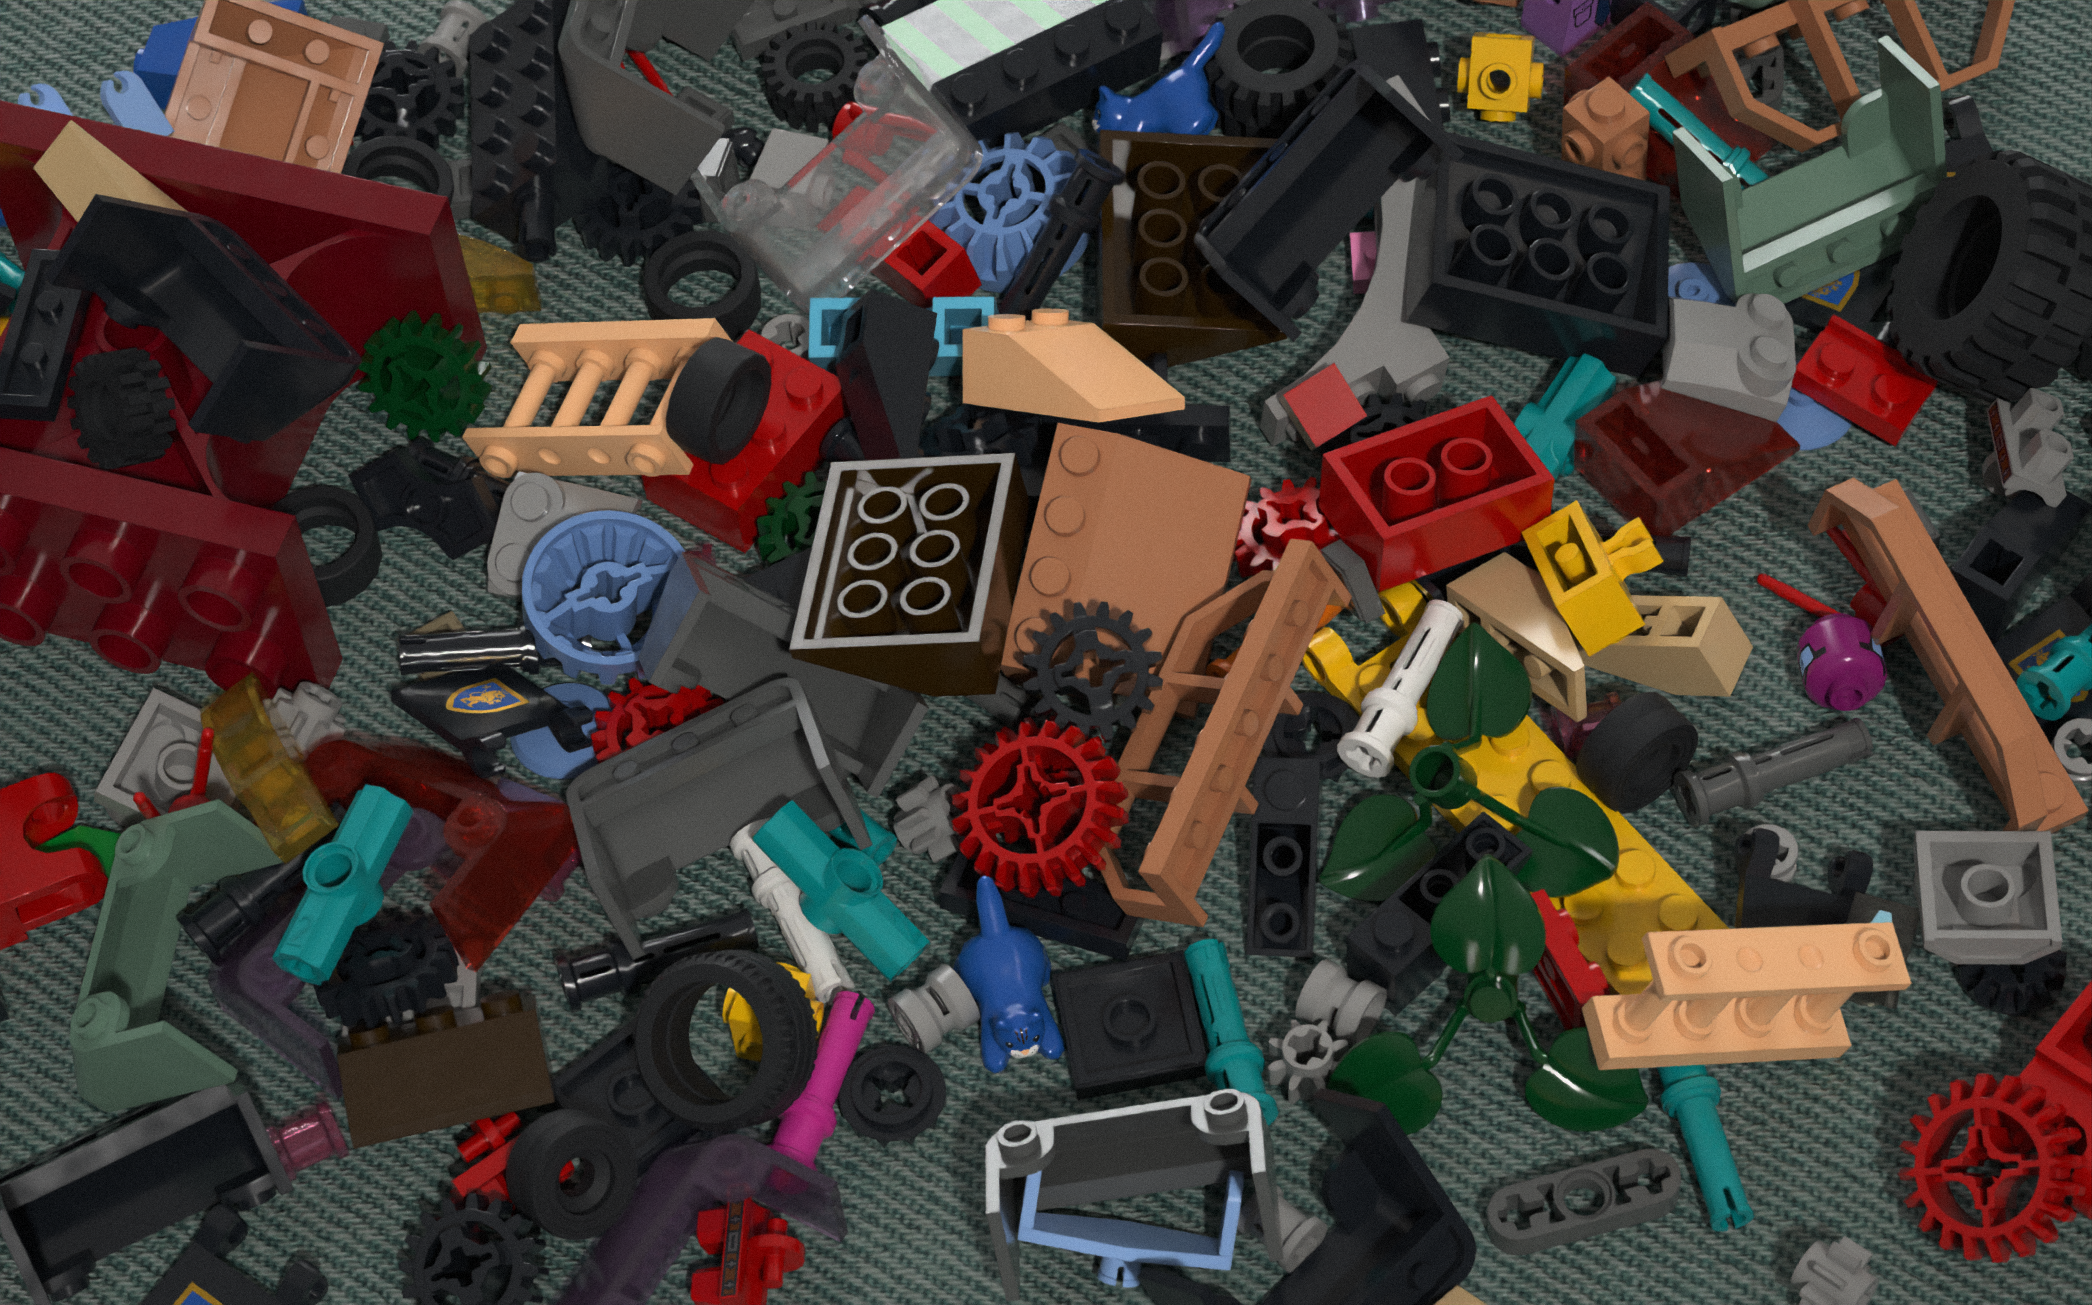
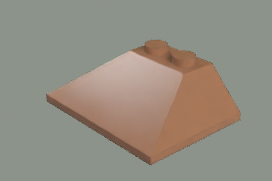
(272, 84)

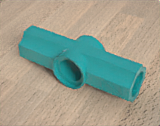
(1550, 424)
(343, 885)
(841, 890)

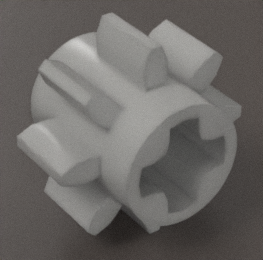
(310, 715)
(927, 819)
(1304, 1059)
(1835, 1274)

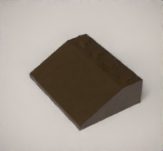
(1149, 274)
(915, 572)

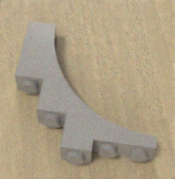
(1379, 346)

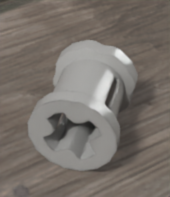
(452, 17)
(1298, 1233)

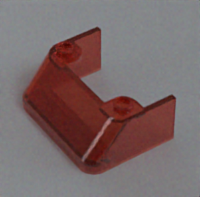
(502, 829)

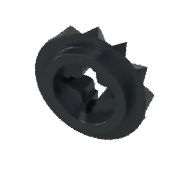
(1333, 720)
(1998, 989)
(890, 1070)

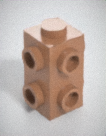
(1606, 130)

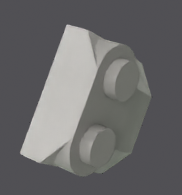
(1731, 353)
(530, 510)
(159, 761)
(1987, 895)

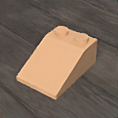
(1059, 370)

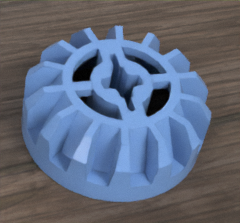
(1009, 209)
(621, 573)

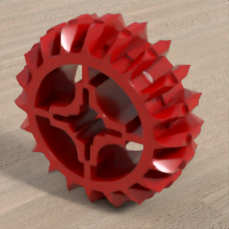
(990, 814)
(1996, 1193)

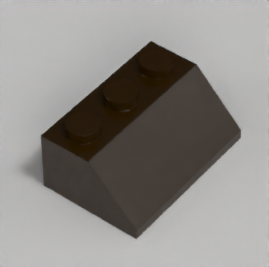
(444, 1068)

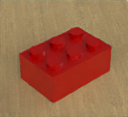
(785, 446)
(1435, 492)

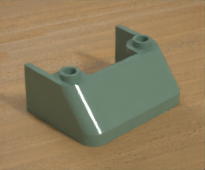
(1832, 209)
(115, 1032)

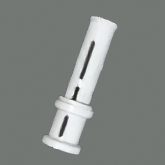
(1391, 709)
(774, 890)

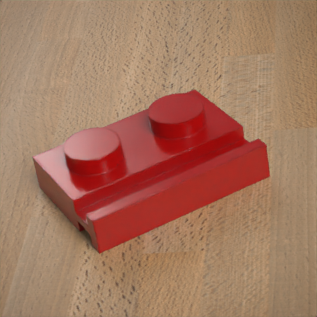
(1863, 380)
(1562, 968)

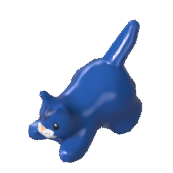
(1173, 104)
(1006, 978)

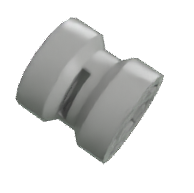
(1345, 1004)
(934, 1009)

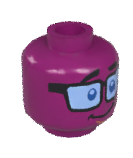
(1841, 660)

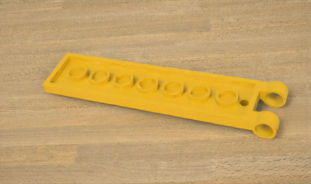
(1513, 769)

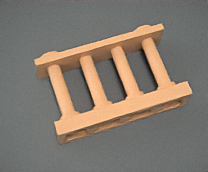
(591, 355)
(1744, 995)

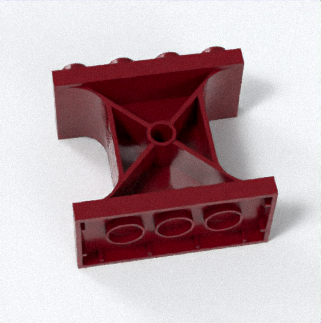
(184, 548)

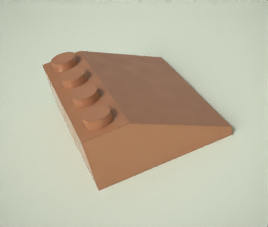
(1128, 531)

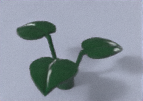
(1472, 694)
(1493, 935)

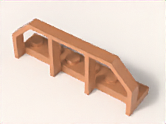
(1757, 34)
(1954, 652)
(1226, 749)

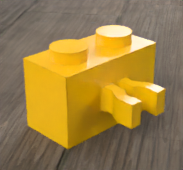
(1589, 574)

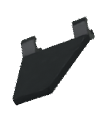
(1781, 904)

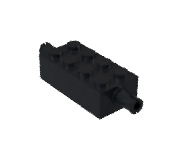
(524, 135)

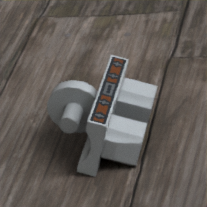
(2026, 448)

